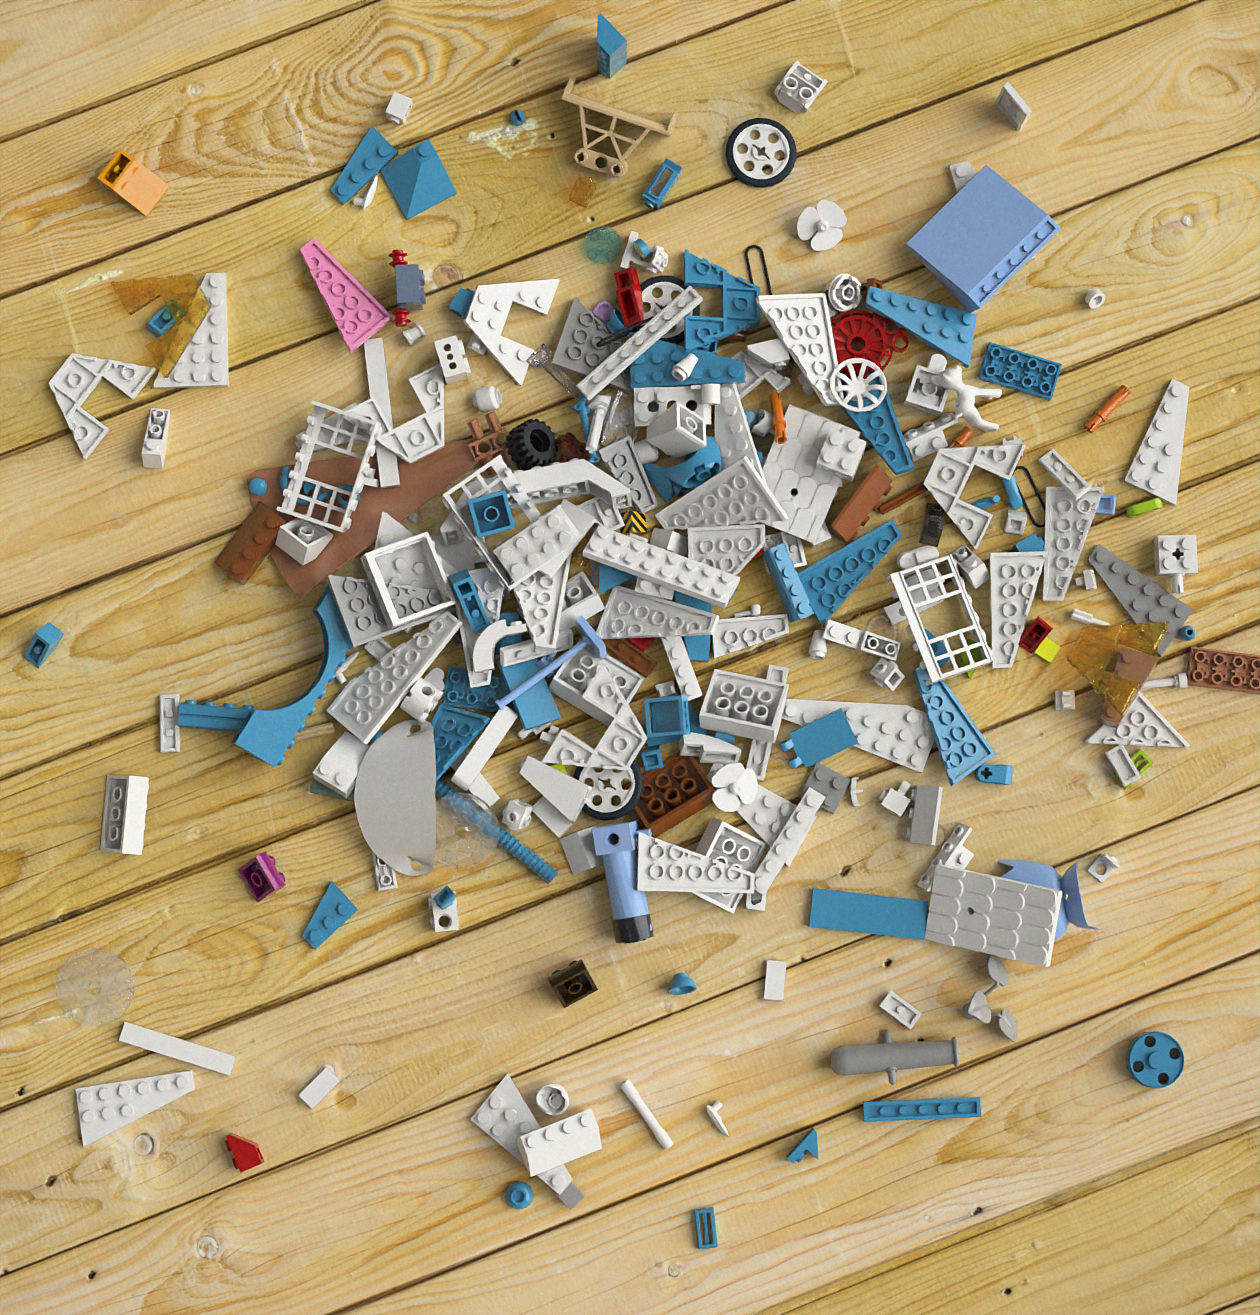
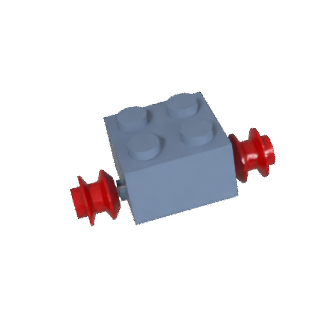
(409, 288)

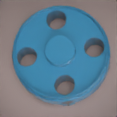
(1155, 1059)

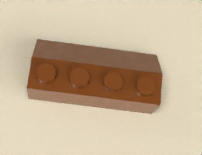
(861, 503)
(251, 543)

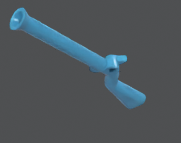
(580, 409)

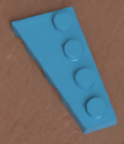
(364, 165)

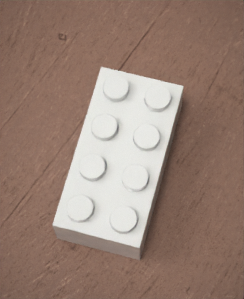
(537, 543)

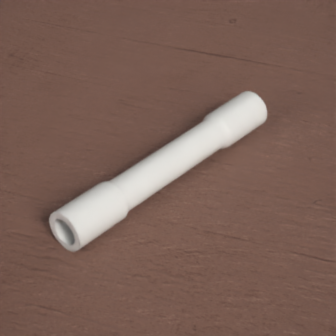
(659, 1133)

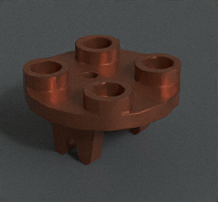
(571, 447)

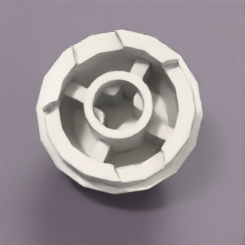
(843, 292)

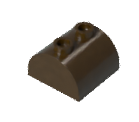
(572, 983)

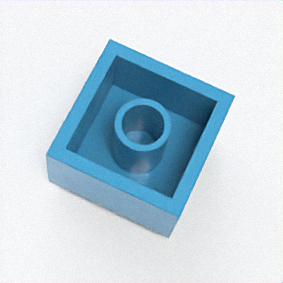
(491, 513)

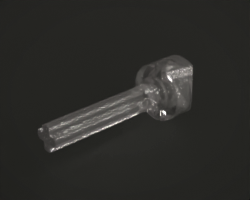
(542, 360)

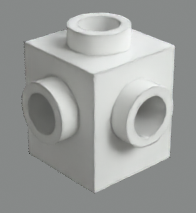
(887, 674)
(517, 814)

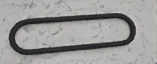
(764, 264)
(623, 335)
(1034, 486)

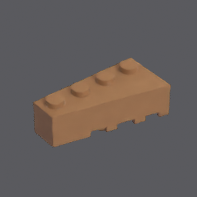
(1135, 667)

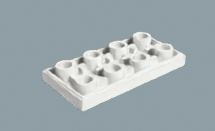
(582, 522)

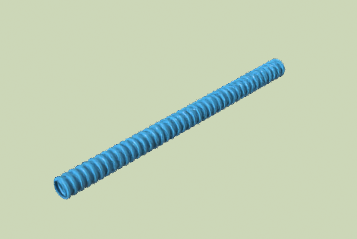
(505, 839)

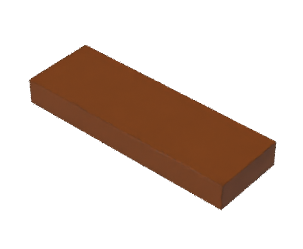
(631, 655)

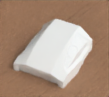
(799, 88)

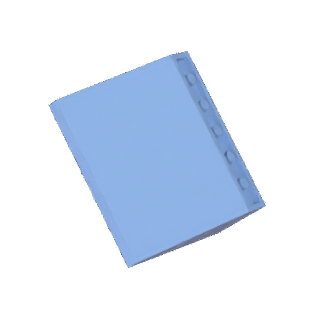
(982, 238)

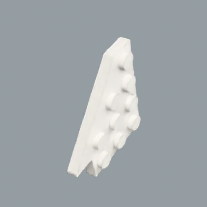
(725, 546)

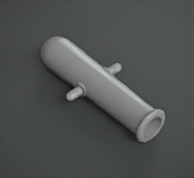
(893, 1056)

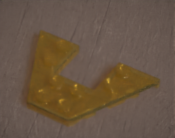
(186, 304)
(1096, 647)

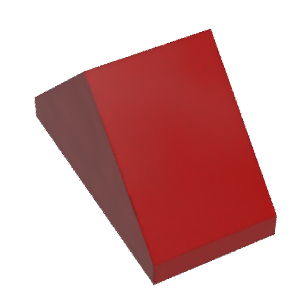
(1034, 634)

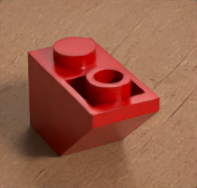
(245, 1152)

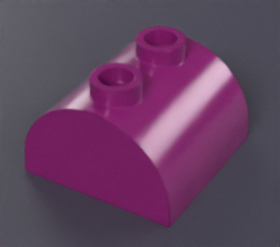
(262, 876)

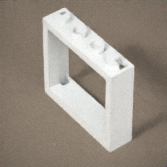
(380, 590)

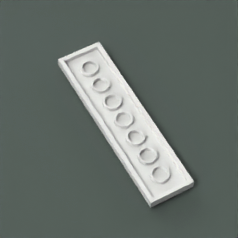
(661, 566)

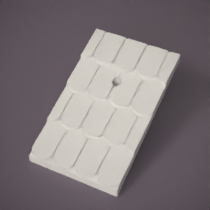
(794, 466)
(993, 915)

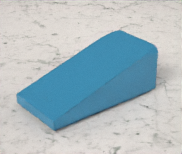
(161, 322)

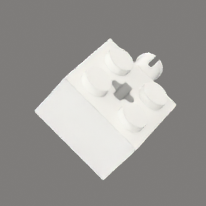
(1168, 565)

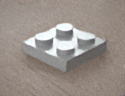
(829, 784)

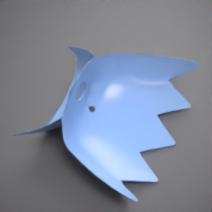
(1046, 876)

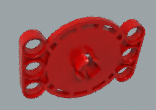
(866, 331)

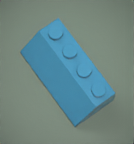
(610, 48)

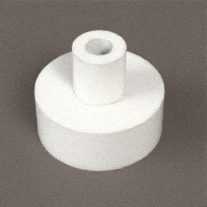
(1095, 298)

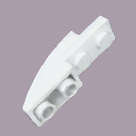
(860, 640)

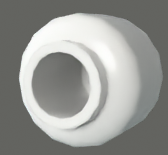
(487, 399)
(646, 451)

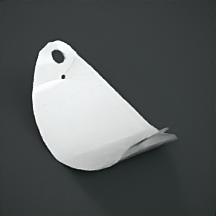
(398, 797)

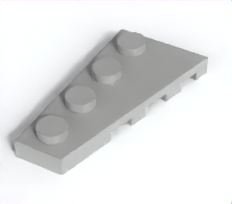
(627, 468)

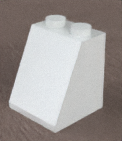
(677, 431)

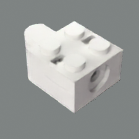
(926, 394)

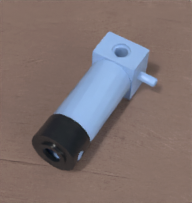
(620, 858)

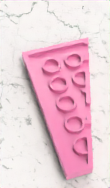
(349, 303)

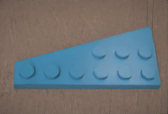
(955, 733)
(453, 734)

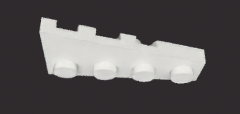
(744, 632)

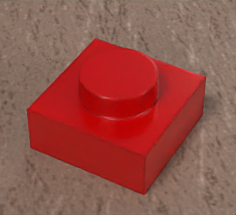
(642, 643)

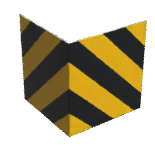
(633, 522)

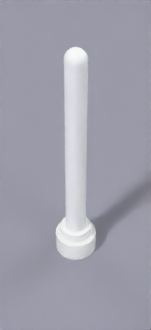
(1178, 681)

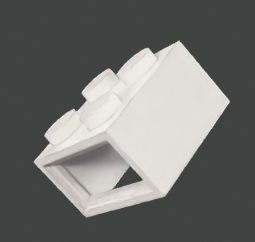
(457, 350)
(841, 454)

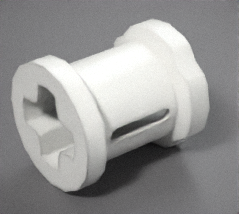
(414, 333)

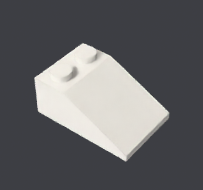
(341, 764)

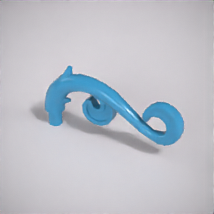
(285, 480)

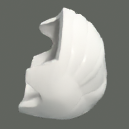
(552, 1099)

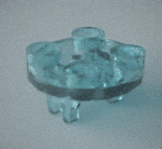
(602, 254)

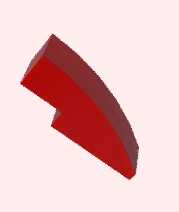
(629, 296)

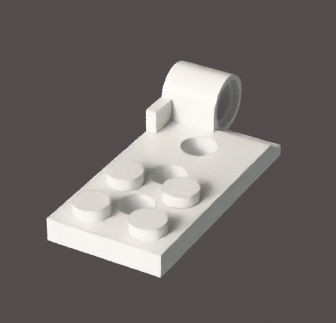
(703, 395)

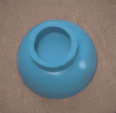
(616, 322)
(682, 984)
(519, 1195)

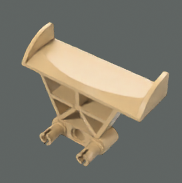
(588, 157)

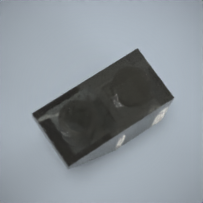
(932, 525)

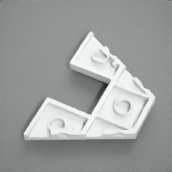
(489, 312)
(76, 382)
(418, 436)
(950, 473)
(619, 743)

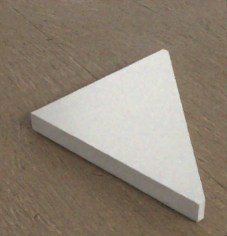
(1140, 727)

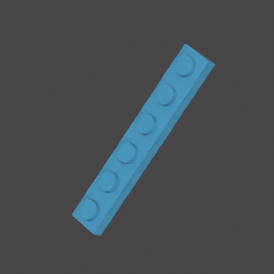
(921, 1109)

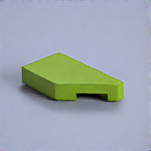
(976, 655)

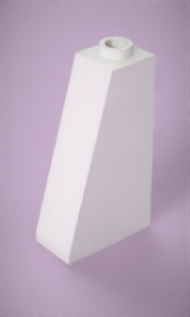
(325, 435)
(559, 788)

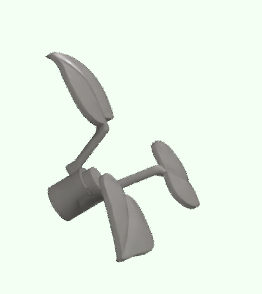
(978, 1004)

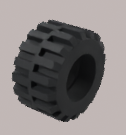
(528, 434)

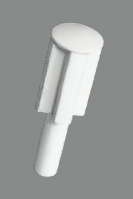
(1086, 618)

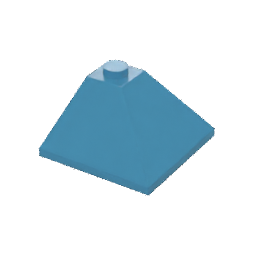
(418, 179)

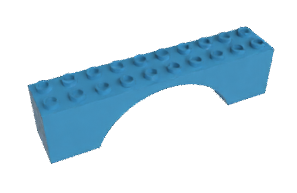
(272, 731)

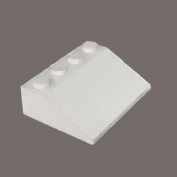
(578, 673)
(743, 706)
(732, 848)

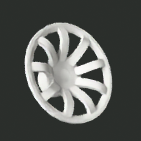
(857, 387)

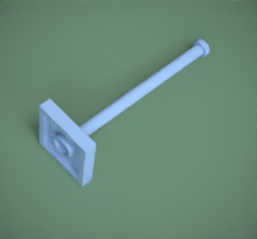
(589, 639)

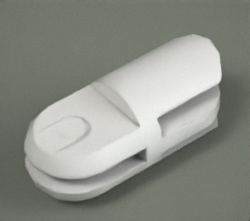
(917, 556)

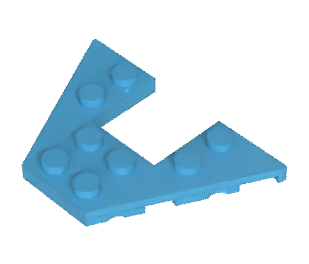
(738, 303)

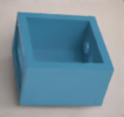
(668, 716)

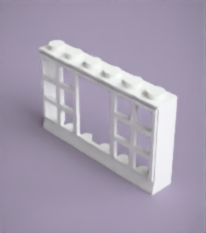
(303, 459)
(515, 490)
(915, 625)

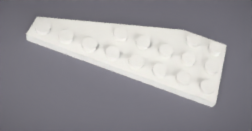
(375, 694)
(881, 729)

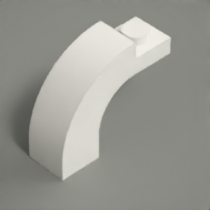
(487, 640)

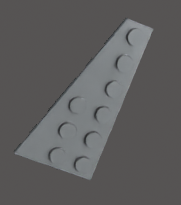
(1139, 595)

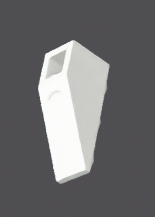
(156, 438)

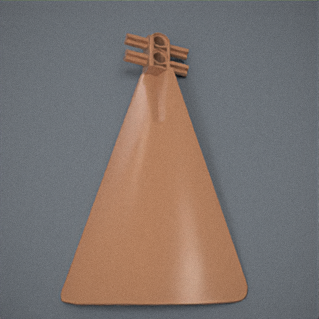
(417, 486)

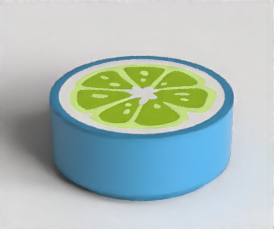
(641, 247)

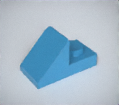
(808, 1142)

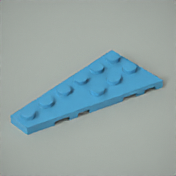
(930, 322)
(657, 362)
(882, 430)
(838, 574)

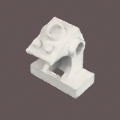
(658, 261)

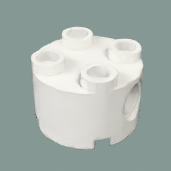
(421, 700)

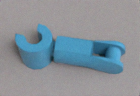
(1012, 493)

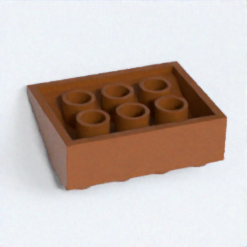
(672, 793)

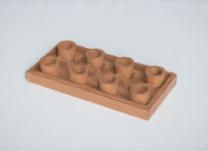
(1223, 670)

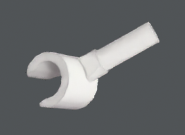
(755, 610)

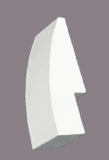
(708, 749)

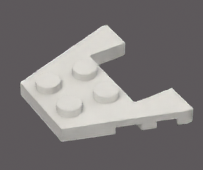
(757, 373)

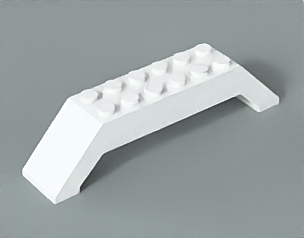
(546, 485)

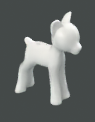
(965, 399)

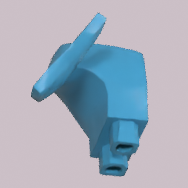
(694, 471)

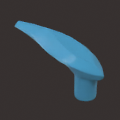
(986, 502)

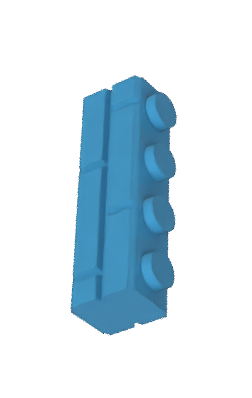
(787, 582)
(212, 716)

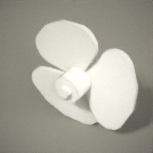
(824, 222)
(734, 782)

